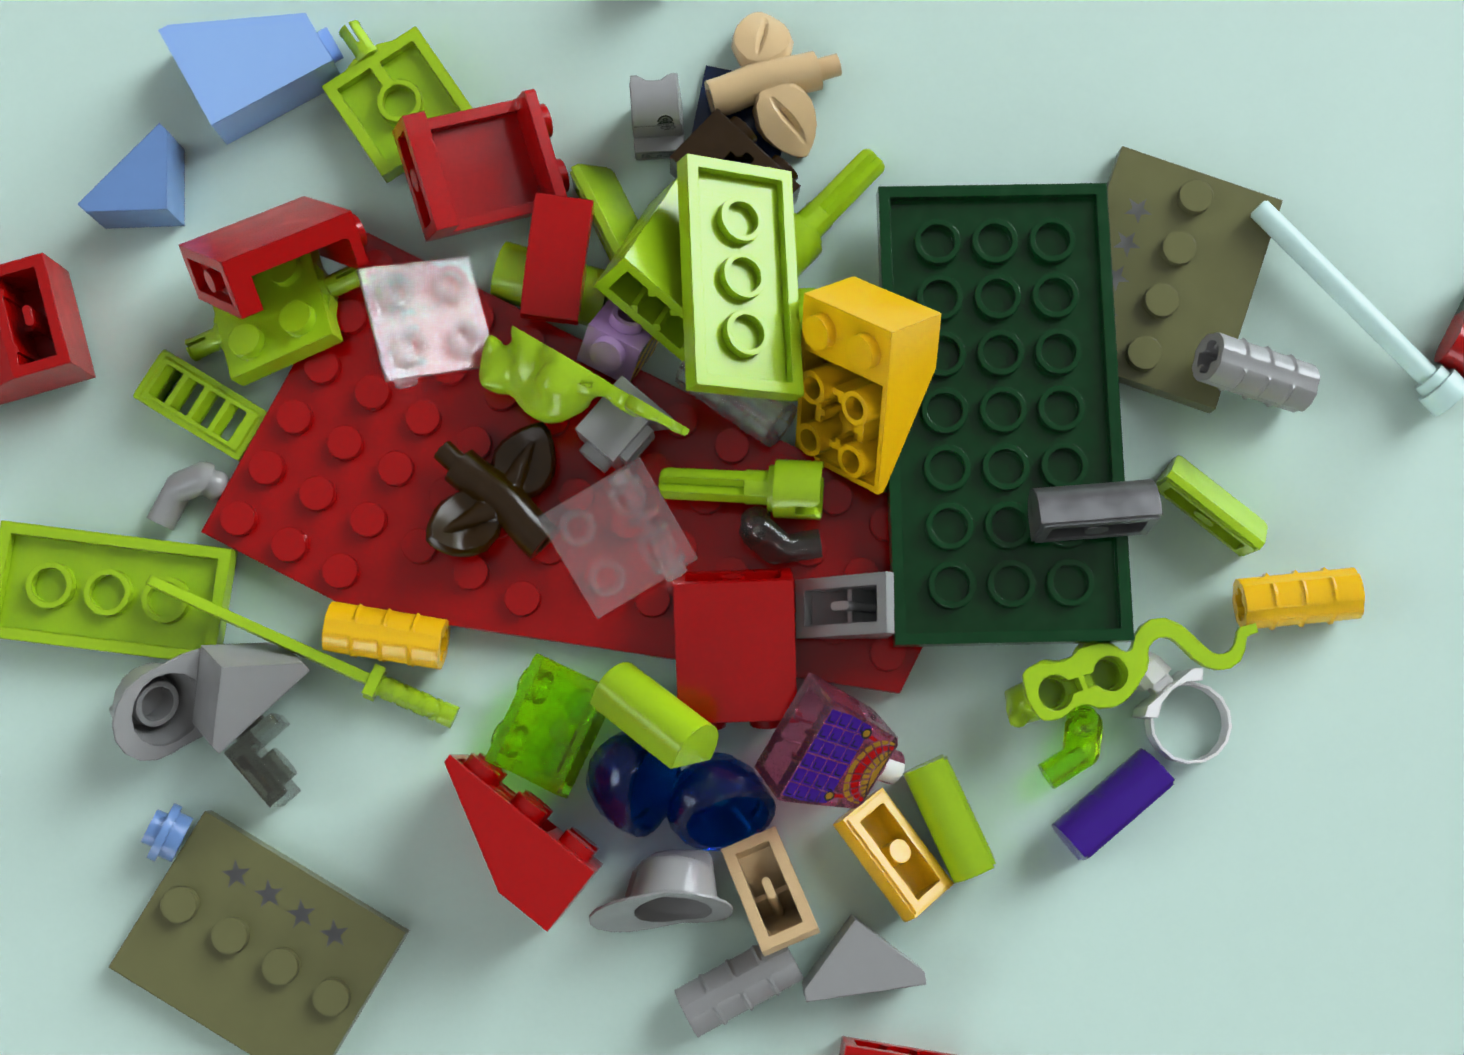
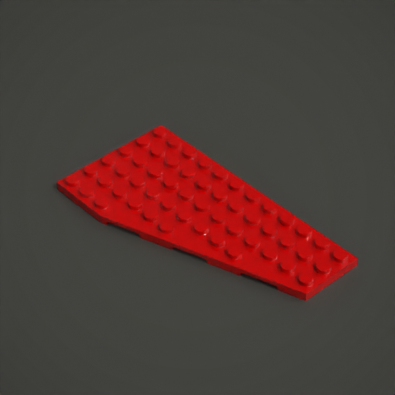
(350, 478)

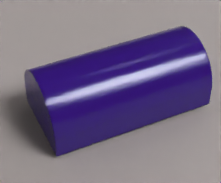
(1112, 804)

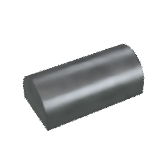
(1093, 510)

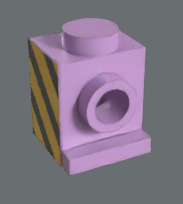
(616, 344)

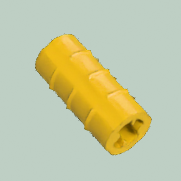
(1299, 598)
(385, 635)

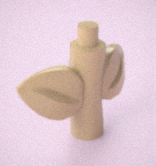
(773, 84)

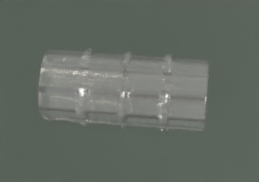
(761, 418)

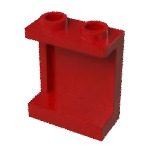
(479, 164)
(227, 258)
(736, 644)

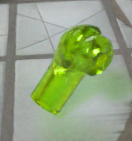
(1080, 747)

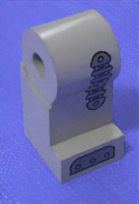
(656, 116)

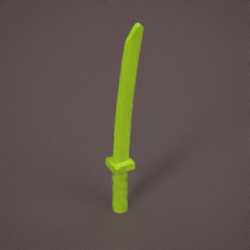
(375, 682)

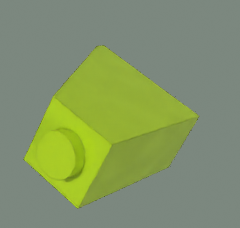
(647, 273)

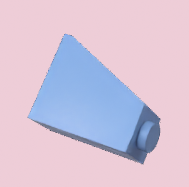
(252, 67)

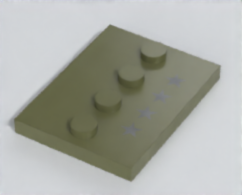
(1179, 270)
(258, 945)

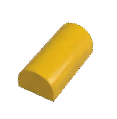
(893, 855)

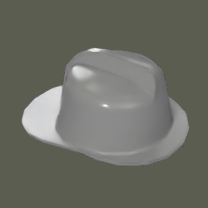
(156, 708)
(664, 892)

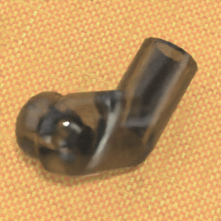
(773, 542)

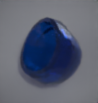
(629, 785)
(719, 803)

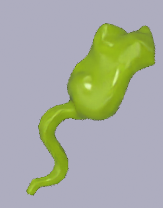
(553, 385)
(1104, 674)

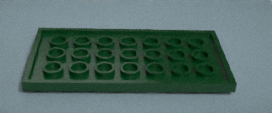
(1013, 406)

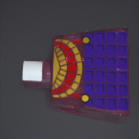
(829, 749)

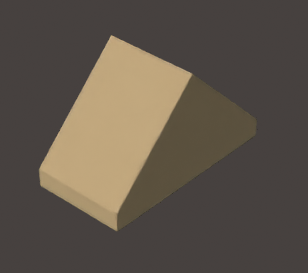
(770, 891)

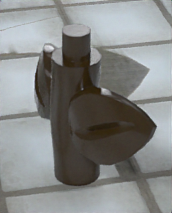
(494, 495)

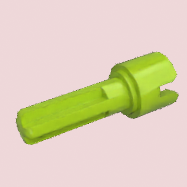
(830, 204)
(788, 488)

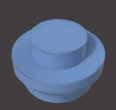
(166, 833)

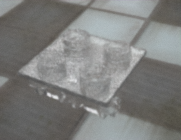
(424, 318)
(618, 538)

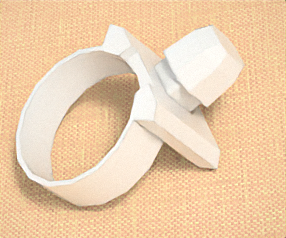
(1159, 685)

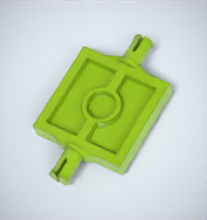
(387, 84)
(294, 325)

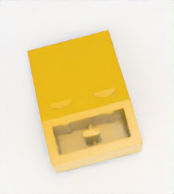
(862, 377)

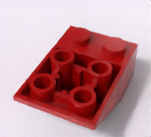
(39, 329)
(526, 853)

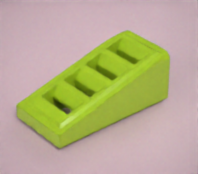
(162, 378)

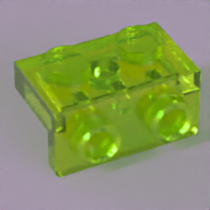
(547, 727)

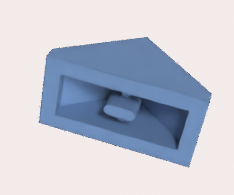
(142, 187)

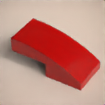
(556, 259)

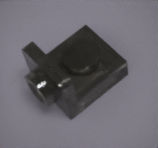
(266, 771)

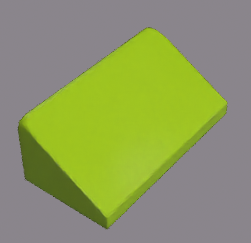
(612, 211)
(1212, 507)

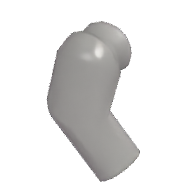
(185, 486)

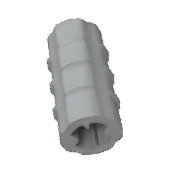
(1255, 372)
(736, 987)

